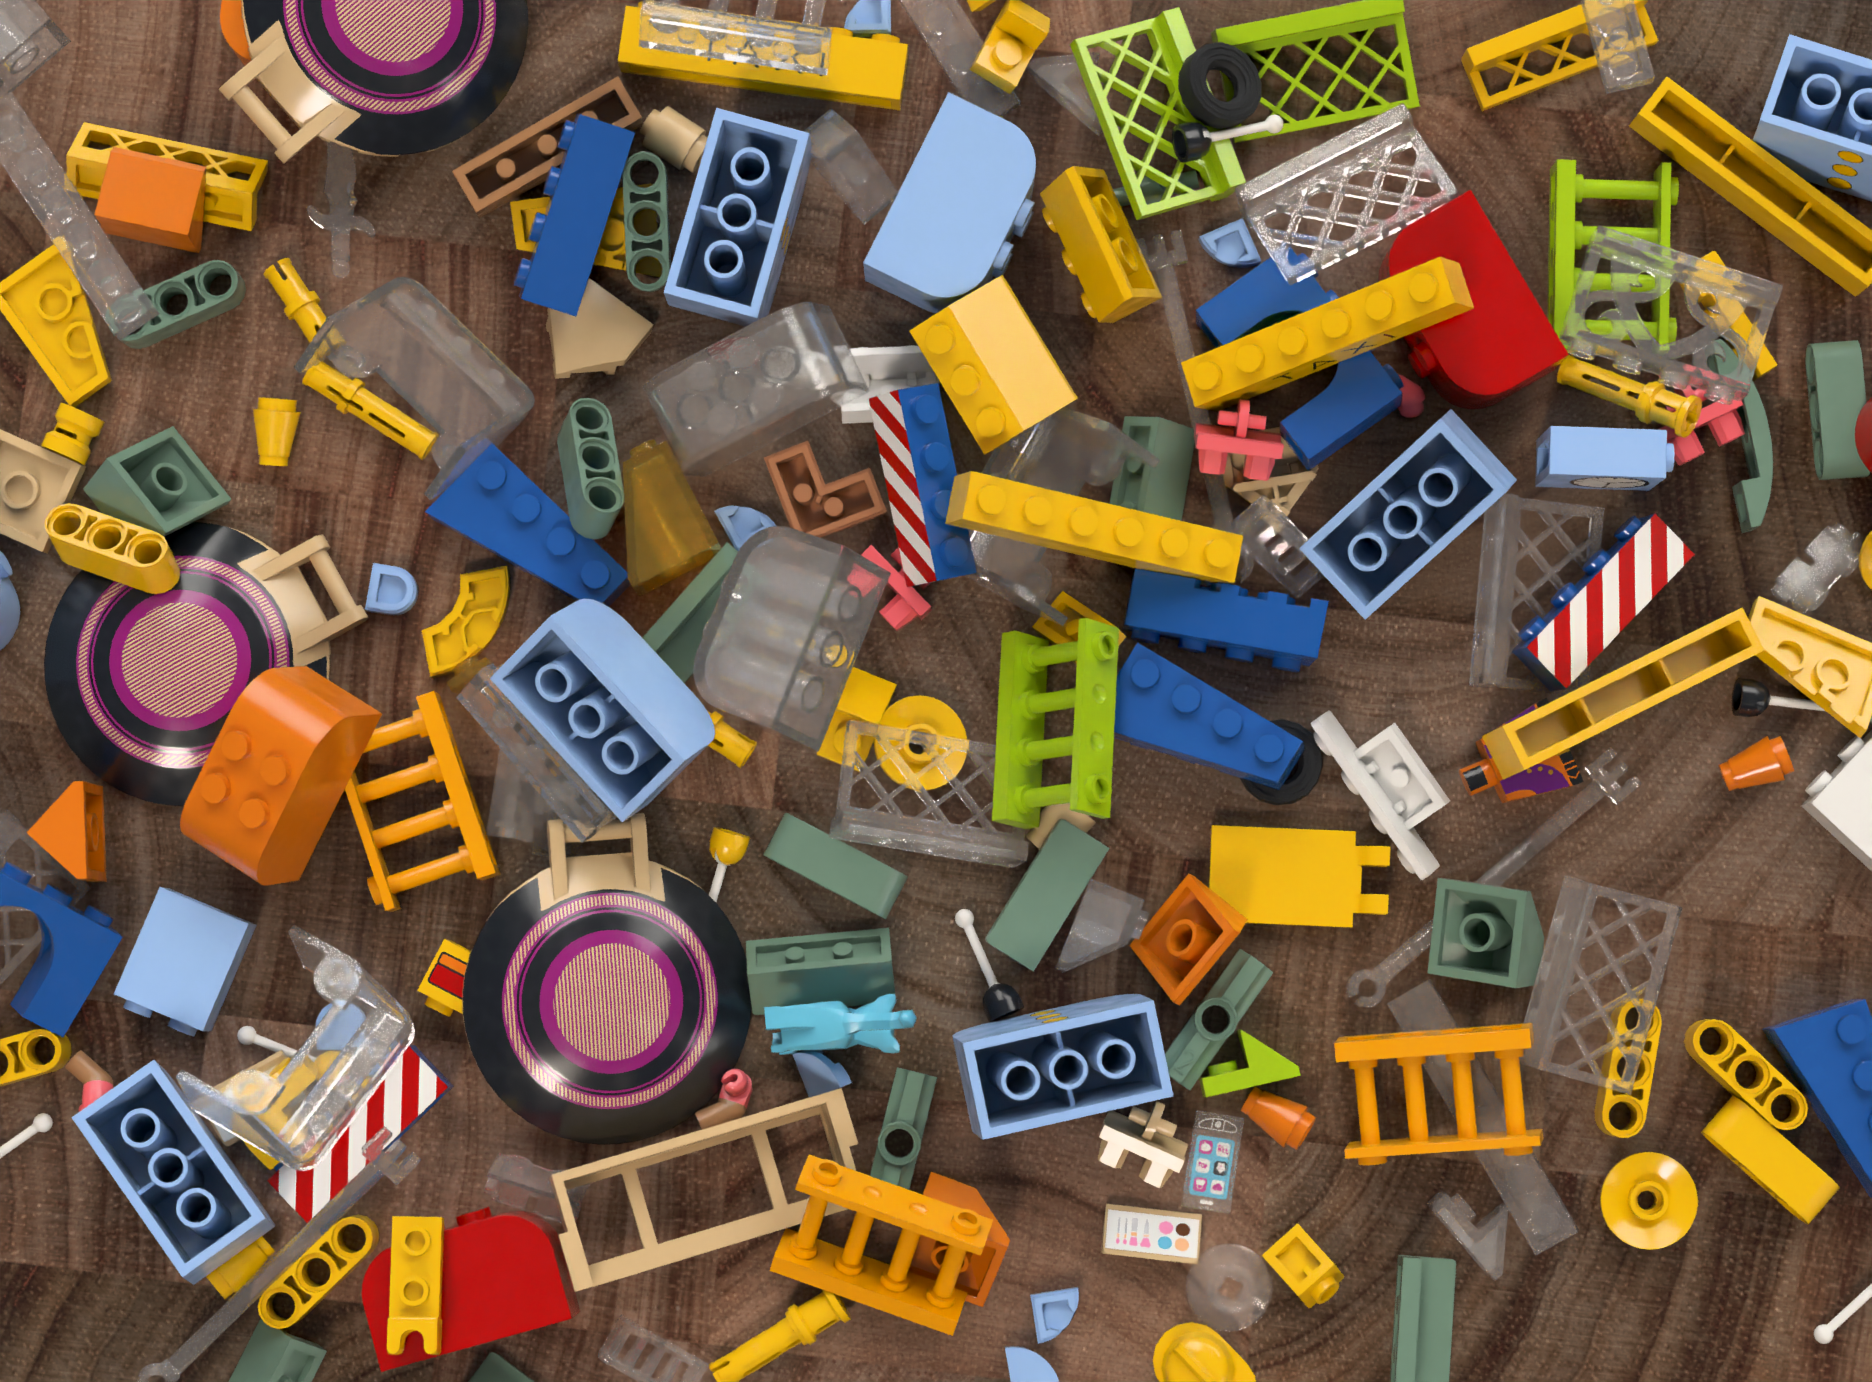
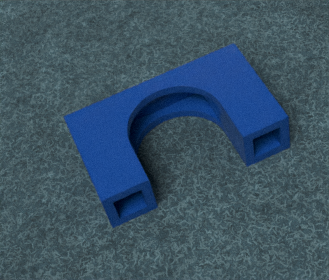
(1361, 387)
(71, 951)

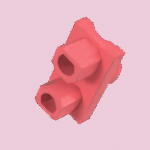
(1721, 419)
(1258, 446)
(907, 602)

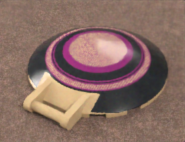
(378, 70)
(153, 676)
(606, 993)

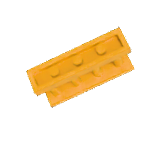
(457, 811)
(1459, 1049)
(868, 1280)

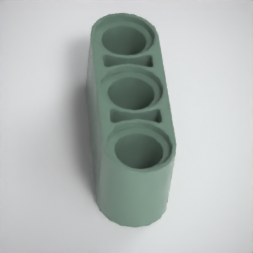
(638, 199)
(200, 305)
(1835, 402)
(590, 468)
(835, 865)

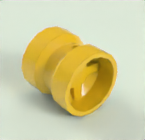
(72, 433)

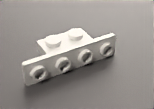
(886, 371)
(1391, 783)

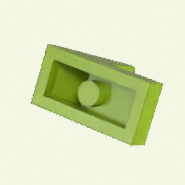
(1261, 1067)

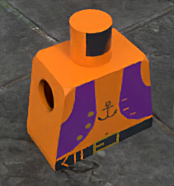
(1547, 776)

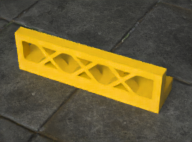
(1535, 37)
(227, 199)

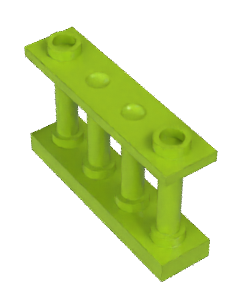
(1568, 235)
(1022, 721)

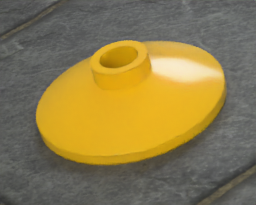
(926, 716)
(1673, 1203)

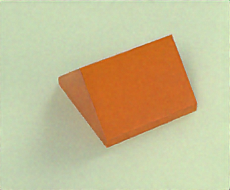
(153, 199)
(75, 831)
(1187, 937)

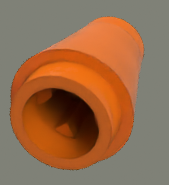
(1757, 765)
(1279, 1117)

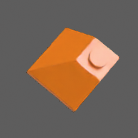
(976, 1271)

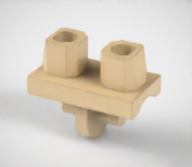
(1145, 1136)

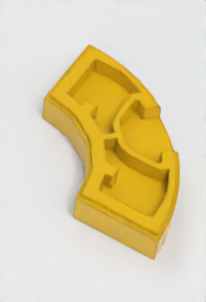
(471, 622)

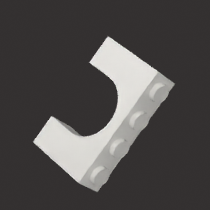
(1844, 799)

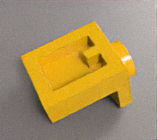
(1304, 1267)

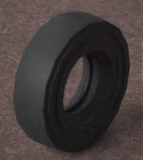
(1200, 100)
(1305, 777)

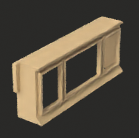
(839, 1135)

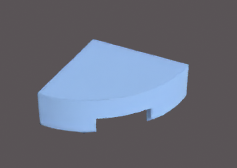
(869, 18)
(1231, 245)
(742, 523)
(819, 1072)
(1053, 1312)
(1028, 1366)

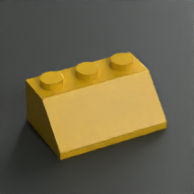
(1098, 244)
(993, 364)

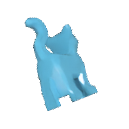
(835, 1026)

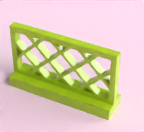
(1321, 25)
(1170, 48)

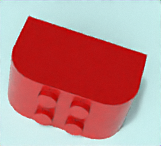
(1500, 342)
(497, 1281)

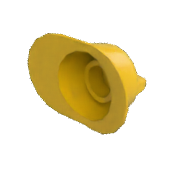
(1198, 1355)

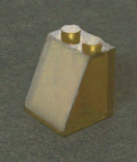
(662, 520)

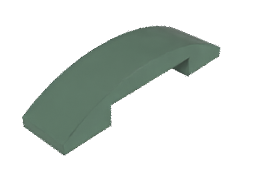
(1751, 494)

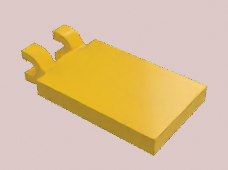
(1294, 875)

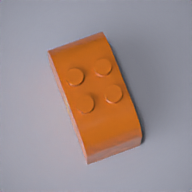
(277, 773)

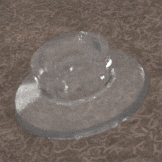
(1209, 1275)

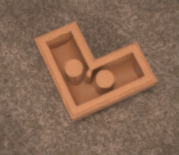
(817, 506)

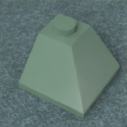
(156, 485)
(1485, 934)

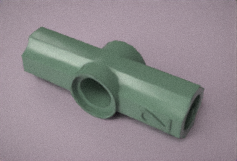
(1232, 992)
(909, 1111)

